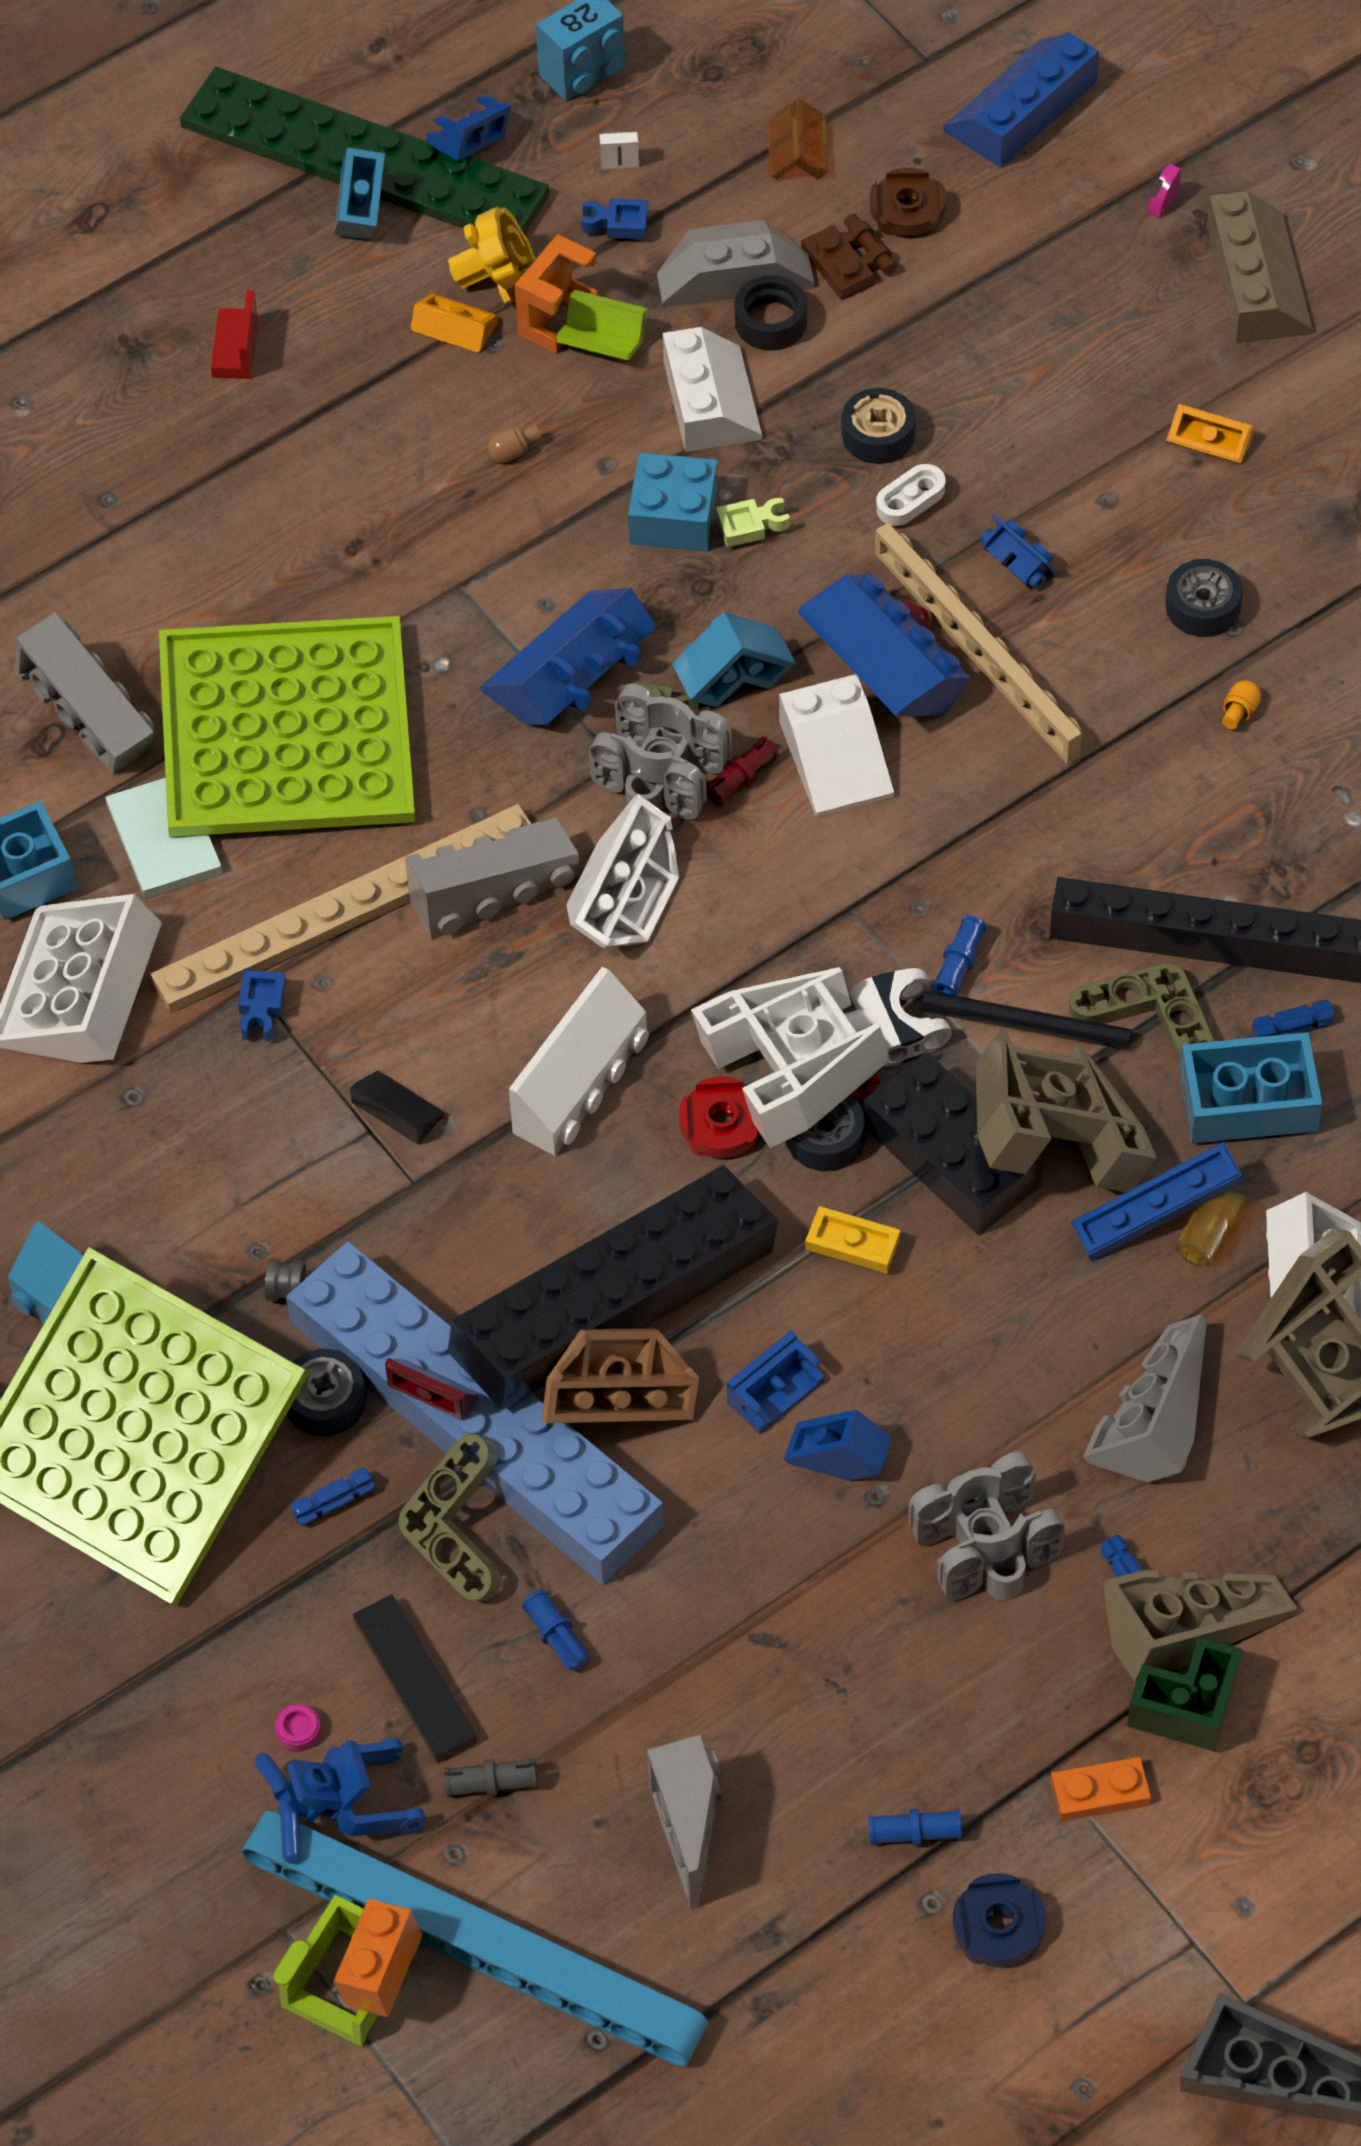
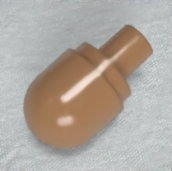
(511, 443)

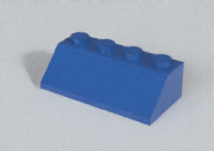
(1026, 97)
(885, 646)

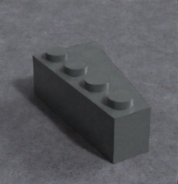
(1272, 2065)

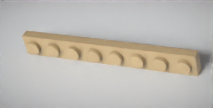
(975, 640)

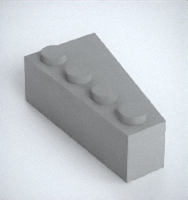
(83, 692)
(489, 875)

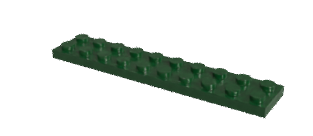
(317, 137)

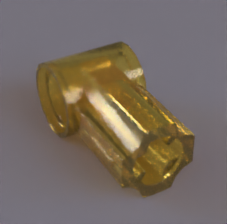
(1209, 1227)

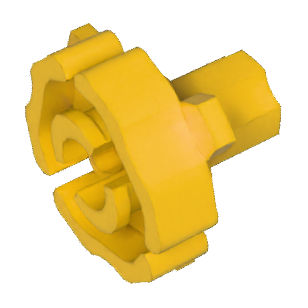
(496, 252)

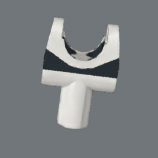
(882, 1002)

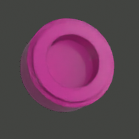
(297, 1727)

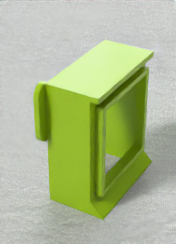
(301, 1963)

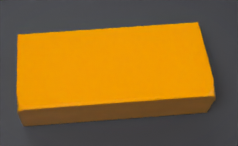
(453, 322)
(1210, 433)

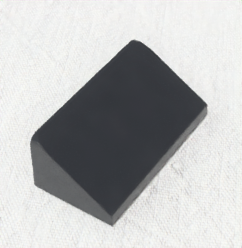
(395, 1106)

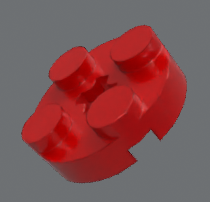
(715, 1138)

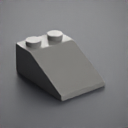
(684, 1794)

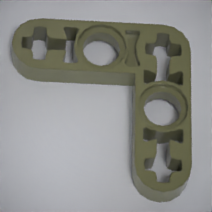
(1151, 997)
(440, 1524)

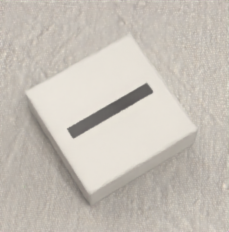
(619, 150)

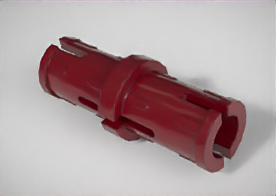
(741, 770)

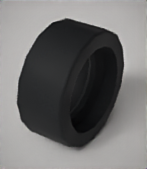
(770, 290)

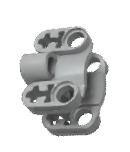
(655, 759)
(977, 1557)

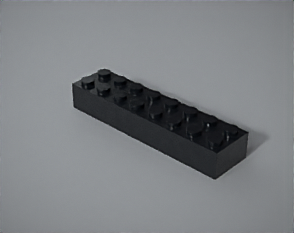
(613, 1283)

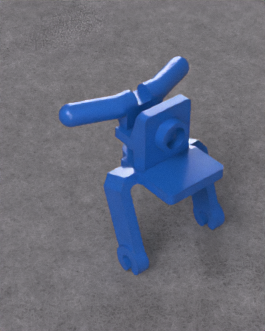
(331, 1791)

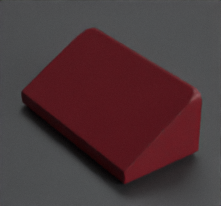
(430, 1388)

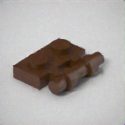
(840, 264)

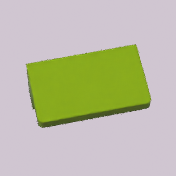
(603, 325)

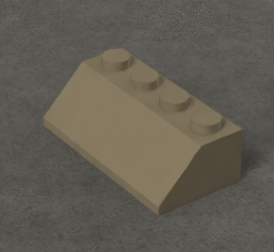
(1256, 268)

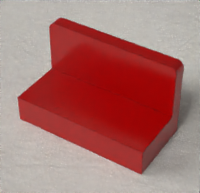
(235, 340)

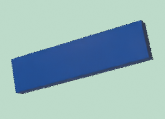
(1157, 1201)

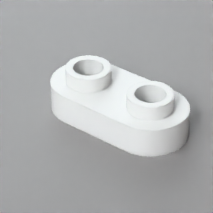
(907, 495)

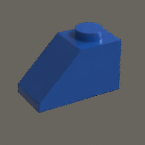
(839, 1446)

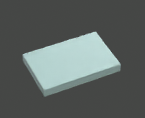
(156, 859)

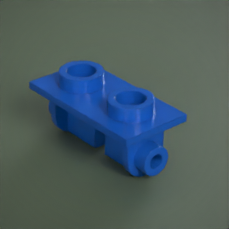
(1009, 540)

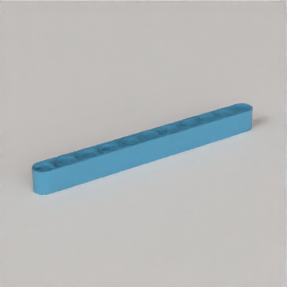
(487, 1942)

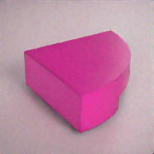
(1168, 191)

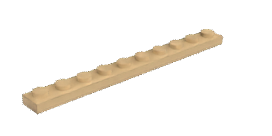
(309, 922)

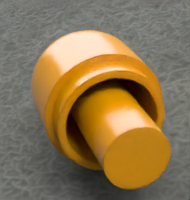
(1240, 703)

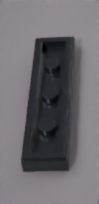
(414, 1678)

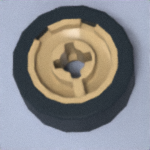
(878, 425)

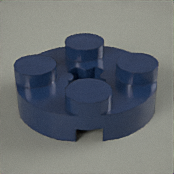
(999, 1946)

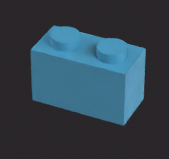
(359, 193)

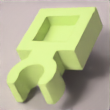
(746, 523)

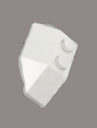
(626, 878)

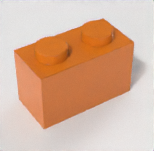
(378, 1957)

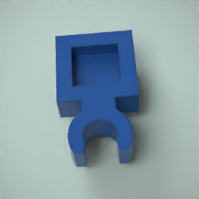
(622, 218)
(259, 999)

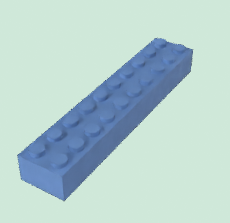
(541, 1468)

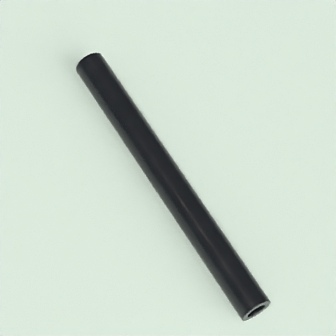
(1026, 1019)

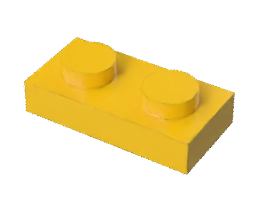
(852, 1239)

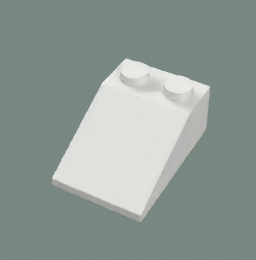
(835, 745)

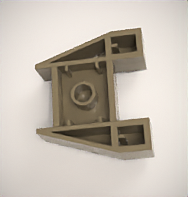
(1043, 1095)
(1315, 1333)

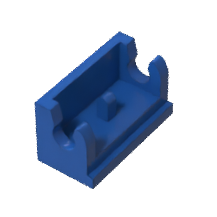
(471, 132)
(774, 1382)

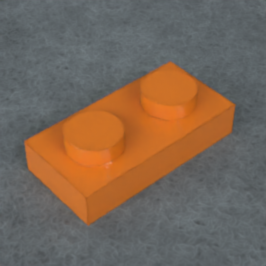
(1100, 1789)

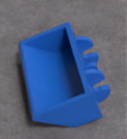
(571, 656)

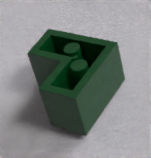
(1191, 1705)

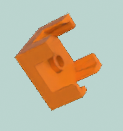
(547, 286)

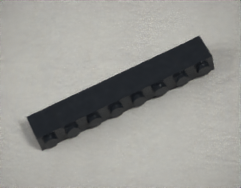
(1206, 929)

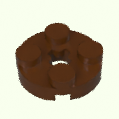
(907, 219)

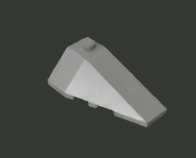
(1159, 1411)

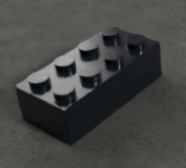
(932, 1131)

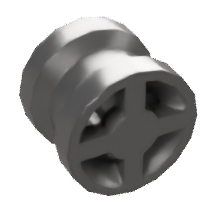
(283, 1278)

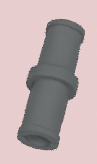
(490, 1777)

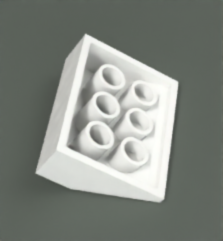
(77, 978)

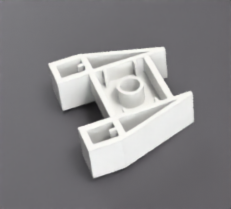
(803, 1039)

